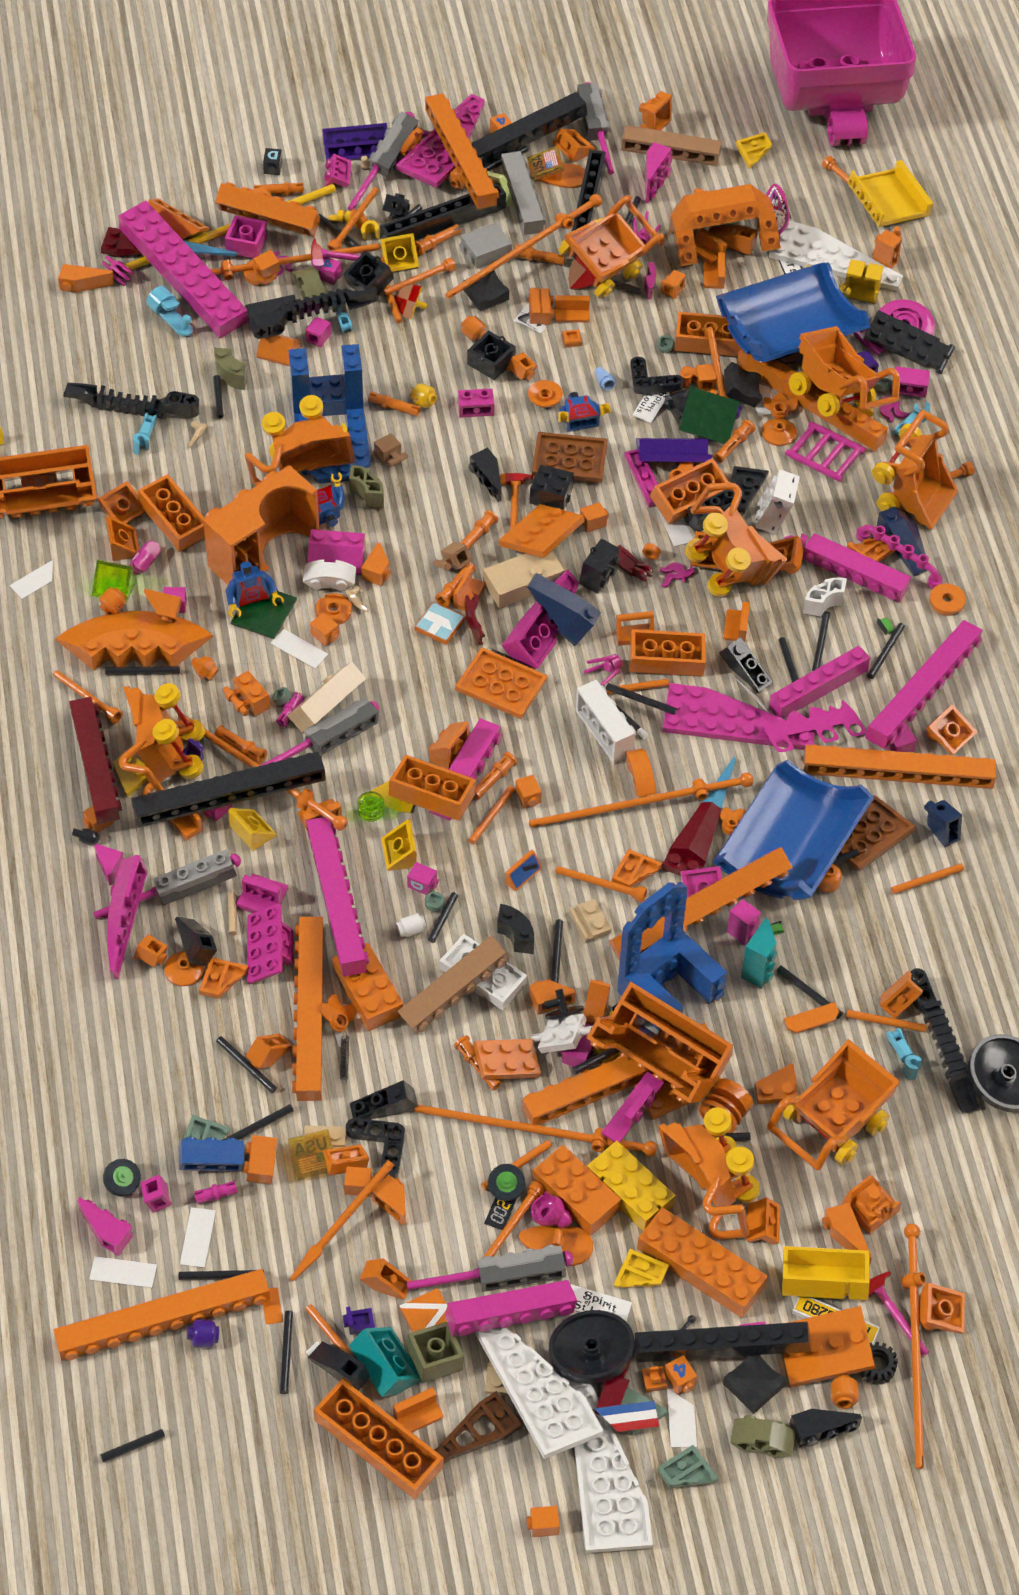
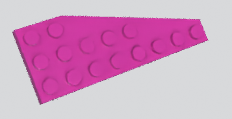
(429, 158)
(718, 716)

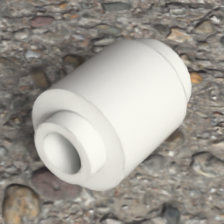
(410, 925)

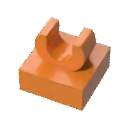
(654, 1379)

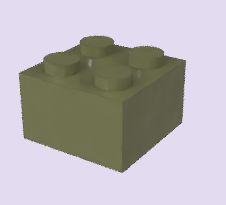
(435, 1352)

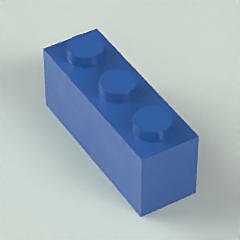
(211, 1154)

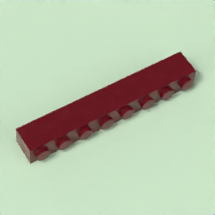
(94, 760)

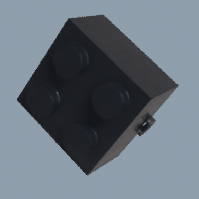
(368, 273)
(490, 355)
(551, 487)
(599, 566)

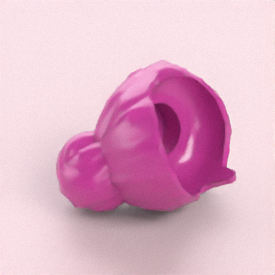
(550, 1211)

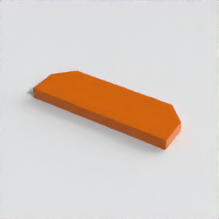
(812, 1018)

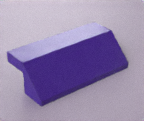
(353, 141)
(673, 449)

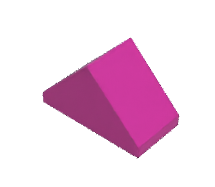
(109, 860)

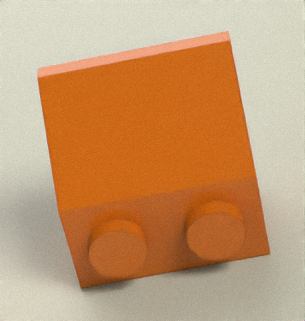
(449, 744)

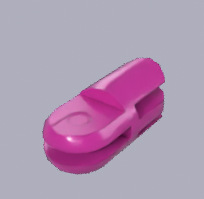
(117, 268)
(145, 557)

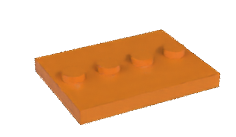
(541, 530)
(501, 683)
(837, 1348)

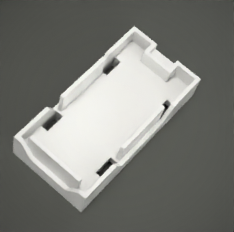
(502, 984)

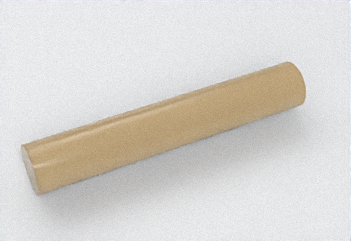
(232, 913)

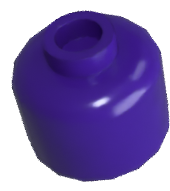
(203, 1333)

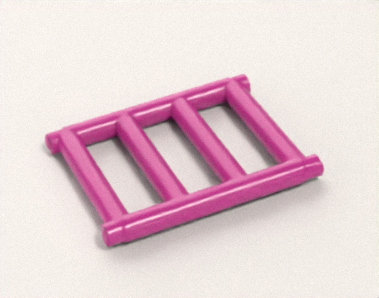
(827, 434)

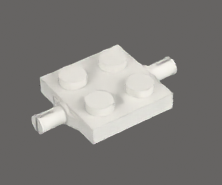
(562, 1033)

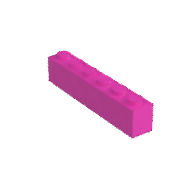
(856, 567)
(819, 682)
(476, 751)
(510, 1308)

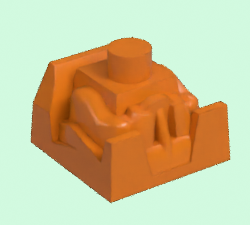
(656, 111)
(871, 1204)

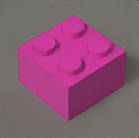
(246, 236)

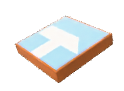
(439, 623)

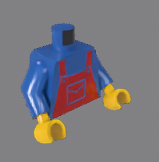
(581, 412)
(330, 502)
(248, 587)

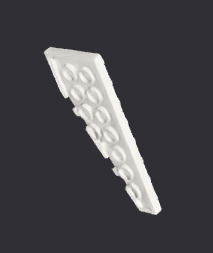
(811, 246)
(546, 1402)
(609, 1494)

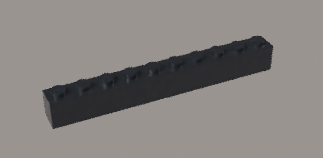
(228, 789)

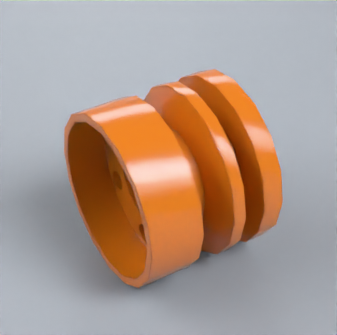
(729, 1096)

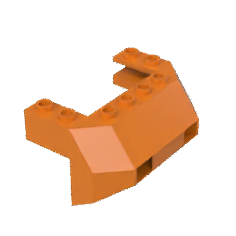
(719, 208)
(40, 485)
(669, 1050)

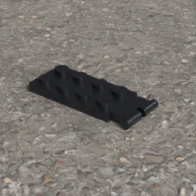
(909, 342)

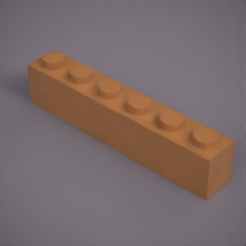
(683, 146)
(453, 985)

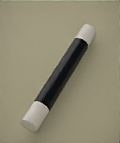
(640, 731)

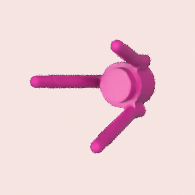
(643, 234)
(612, 664)

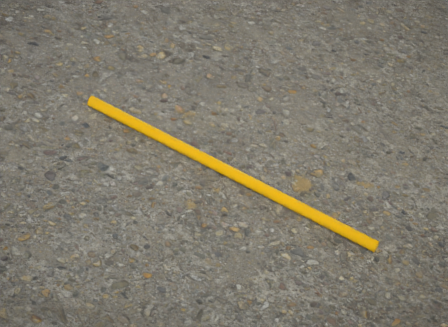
(224, 229)

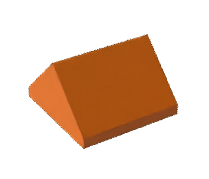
(276, 348)
(122, 539)

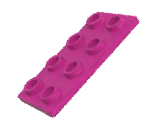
(268, 944)

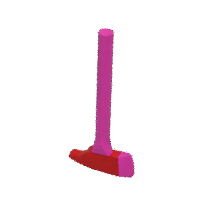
(318, 254)
(876, 1287)

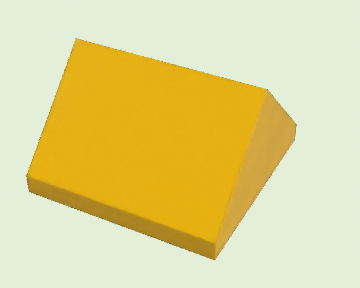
(399, 252)
(250, 827)
(400, 847)

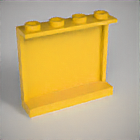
(891, 195)

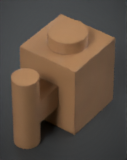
(389, 450)
(454, 556)

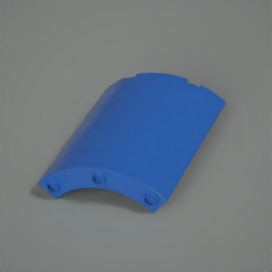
(774, 312)
(804, 819)

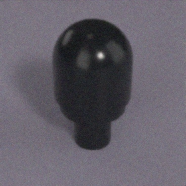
(86, 836)

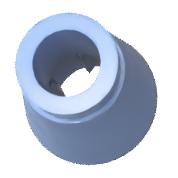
(605, 379)

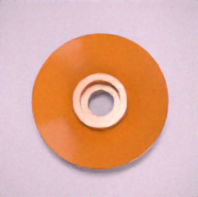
(545, 393)
(779, 432)
(182, 975)

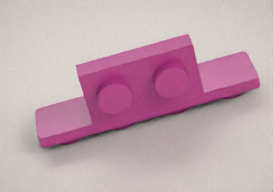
(633, 1108)

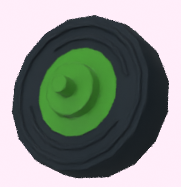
(121, 1177)
(506, 1182)

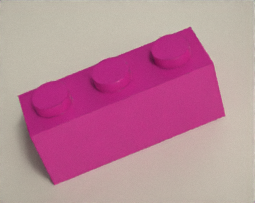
(337, 546)

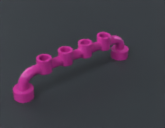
(907, 551)

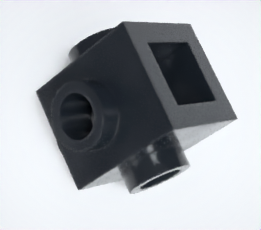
(396, 205)

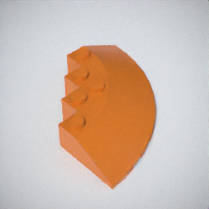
(133, 636)

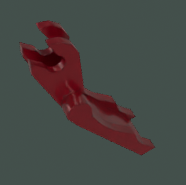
(632, 565)
(475, 626)
(613, 1391)

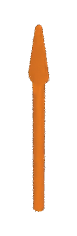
(316, 1250)

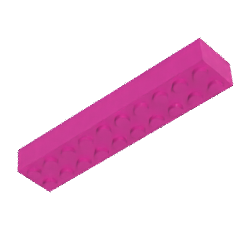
(182, 269)

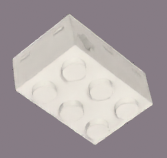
(776, 501)

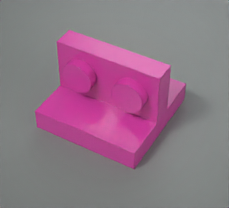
(700, 878)
(260, 893)

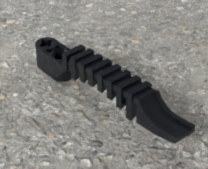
(274, 323)
(174, 402)
(942, 1032)

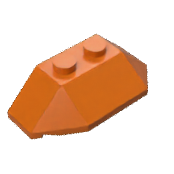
(181, 223)

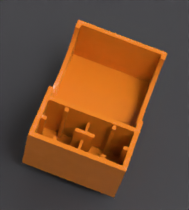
(255, 516)

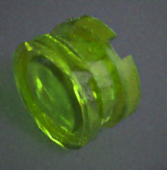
(370, 806)

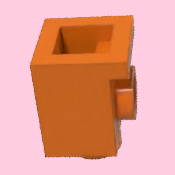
(673, 284)
(522, 366)
(151, 951)

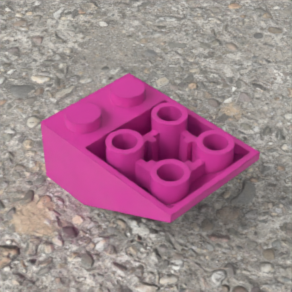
(657, 168)

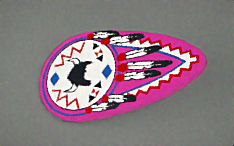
(780, 206)

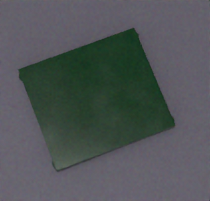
(708, 415)
(264, 616)

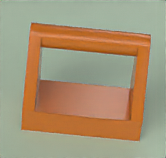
(570, 147)
(623, 632)

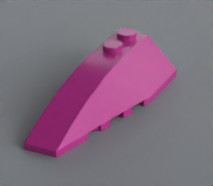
(535, 632)
(123, 909)

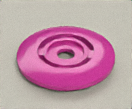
(912, 312)

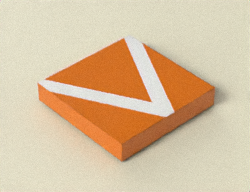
(424, 1311)

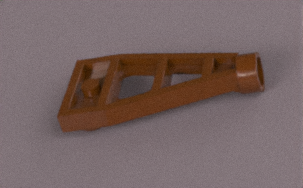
(497, 1413)

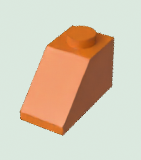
(376, 566)
(164, 604)
(545, 990)
(268, 1050)
(391, 1198)
(384, 1278)

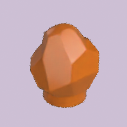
(205, 667)

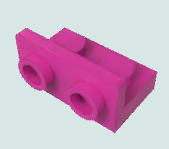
(337, 171)

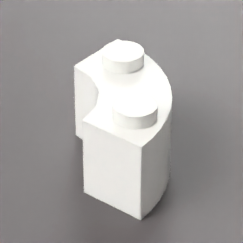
(329, 575)
(824, 595)

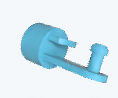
(164, 305)

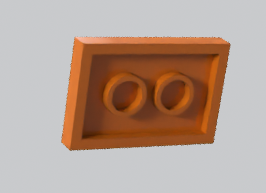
(507, 1059)

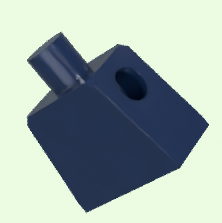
(944, 822)

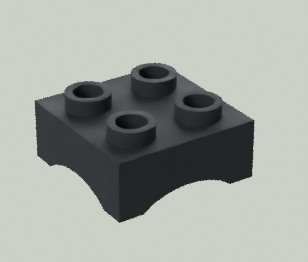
(487, 292)
(742, 385)
(754, 1382)

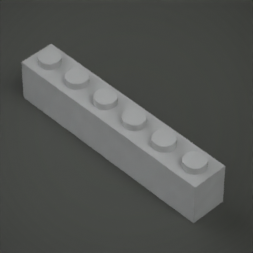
(522, 192)

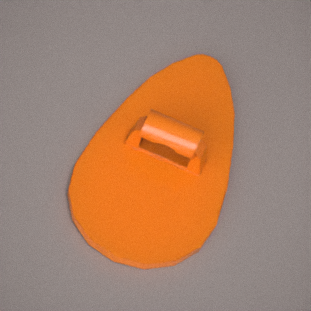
(569, 178)
(570, 1239)

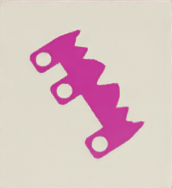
(818, 720)

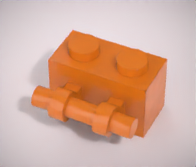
(888, 247)
(250, 693)

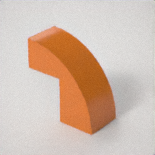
(640, 767)

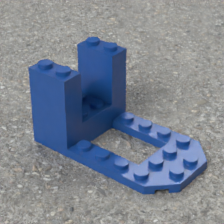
(340, 396)
(670, 955)

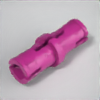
(289, 707)
(215, 1192)

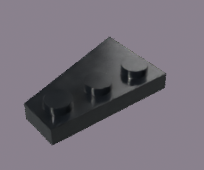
(750, 482)

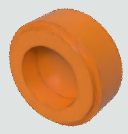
(651, 551)

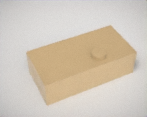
(509, 579)
(326, 697)

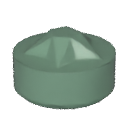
(665, 344)
(883, 384)
(281, 696)
(434, 901)

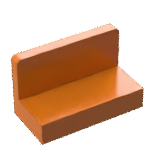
(709, 245)
(715, 273)
(572, 308)
(467, 587)
(736, 623)
(309, 814)
(188, 825)
(900, 995)
(763, 1221)
(418, 1410)

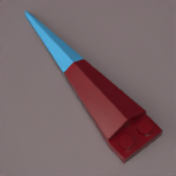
(118, 244)
(694, 842)

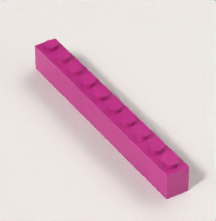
(923, 684)
(336, 897)

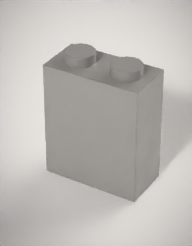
(485, 245)

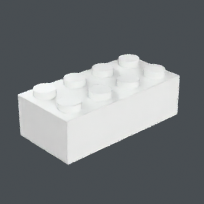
(605, 721)

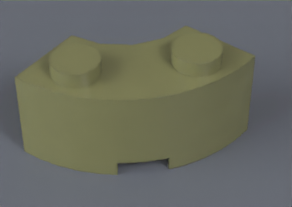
(309, 282)
(230, 369)
(367, 486)
(763, 1436)

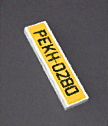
(810, 1307)

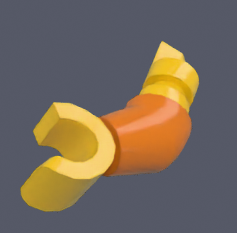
(365, 225)

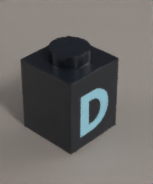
(272, 161)

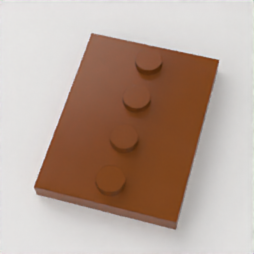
(572, 453)
(876, 833)

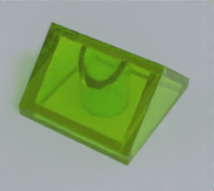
(113, 575)

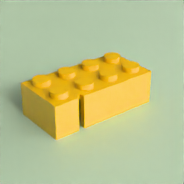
(633, 1183)
(825, 1273)

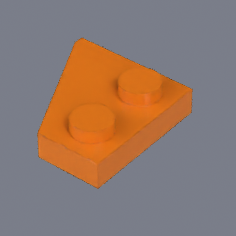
(872, 548)
(635, 868)
(221, 977)
(777, 1086)

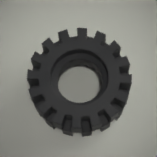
(891, 1364)

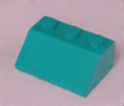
(760, 956)
(385, 1360)

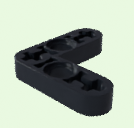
(646, 384)
(389, 1141)

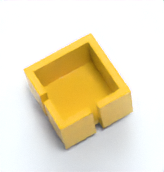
(864, 281)

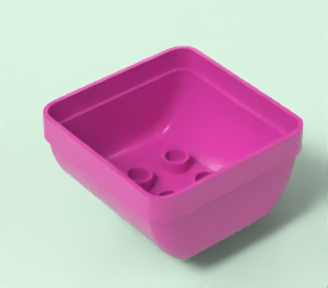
(840, 59)

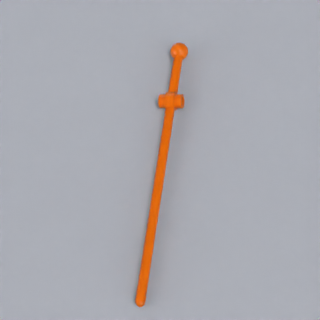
(562, 220)
(228, 269)
(699, 789)
(304, 798)
(596, 1139)
(913, 1281)

